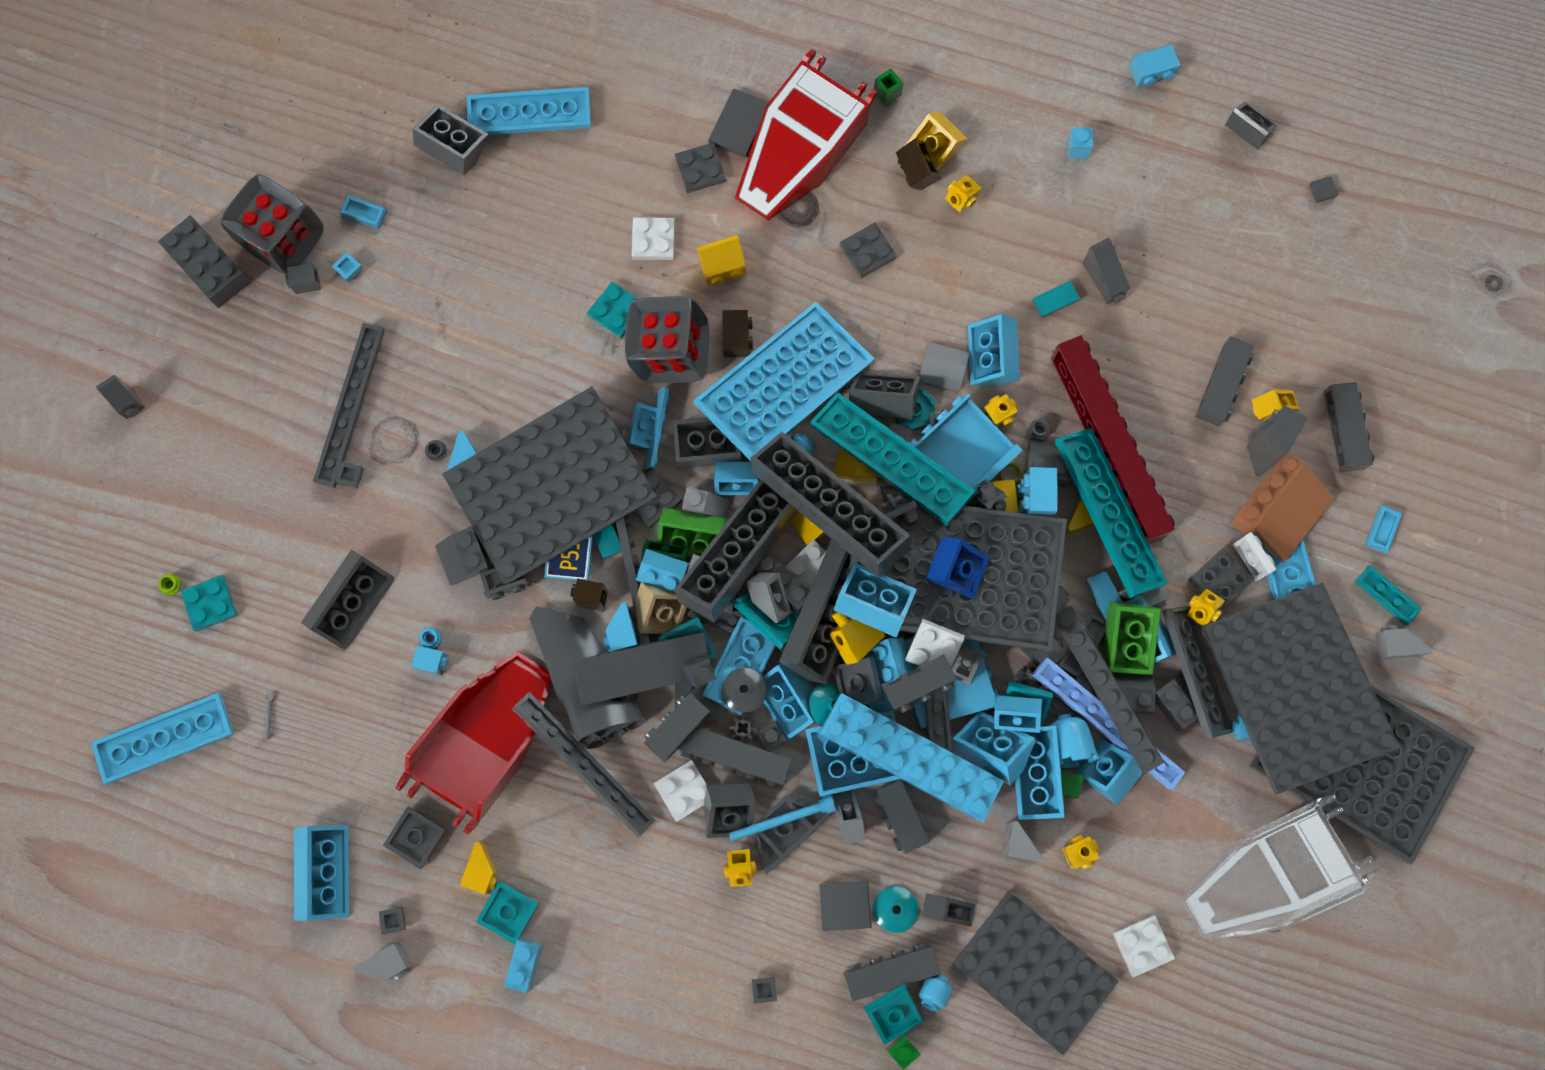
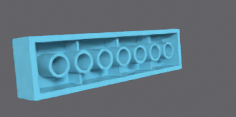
(911, 757)

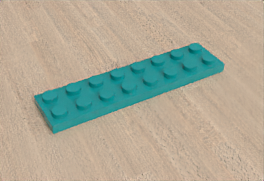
(892, 458)
(1110, 512)

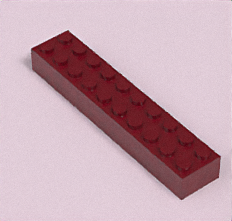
(1099, 411)

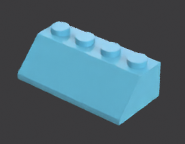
(1040, 784)
(321, 872)

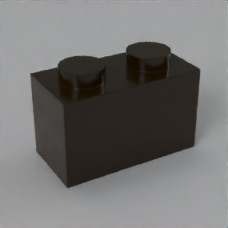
(917, 164)
(736, 333)
(589, 594)

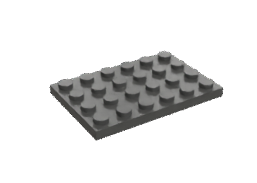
(1035, 972)

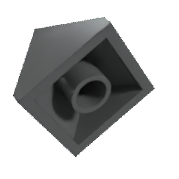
(1250, 124)

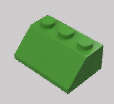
(689, 530)
(1131, 637)

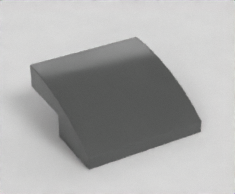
(845, 906)

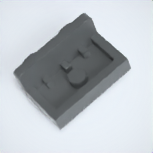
(496, 588)

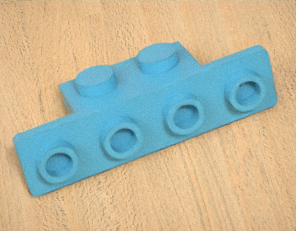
(647, 427)

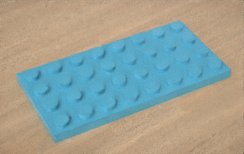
(784, 380)

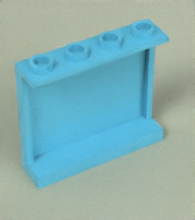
(967, 443)
(963, 698)

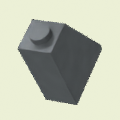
(1106, 271)

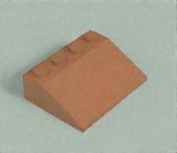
(1283, 507)

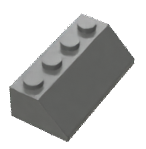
(1274, 438)
(347, 600)

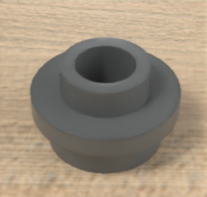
(1039, 423)
(431, 446)

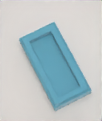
(363, 212)
(1383, 529)

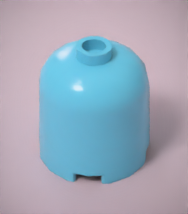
(1074, 741)

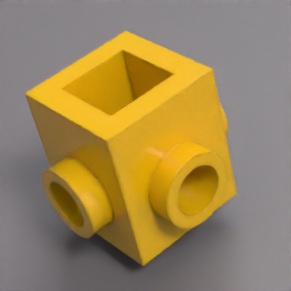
(963, 193)
(1001, 410)
(1205, 607)
(1073, 852)
(739, 872)

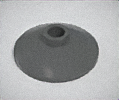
(744, 701)

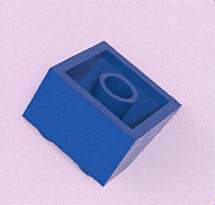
(958, 566)

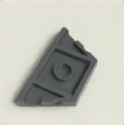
(783, 839)

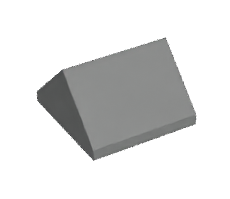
(943, 367)
(1018, 844)

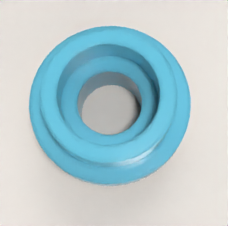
(424, 635)

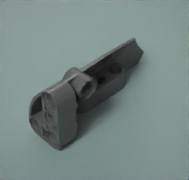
(568, 638)

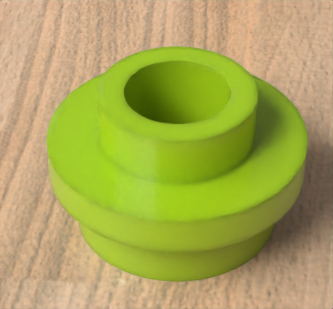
(165, 580)

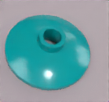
(822, 700)
(883, 909)

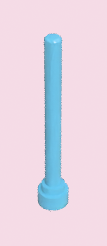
(825, 805)

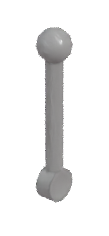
(269, 698)

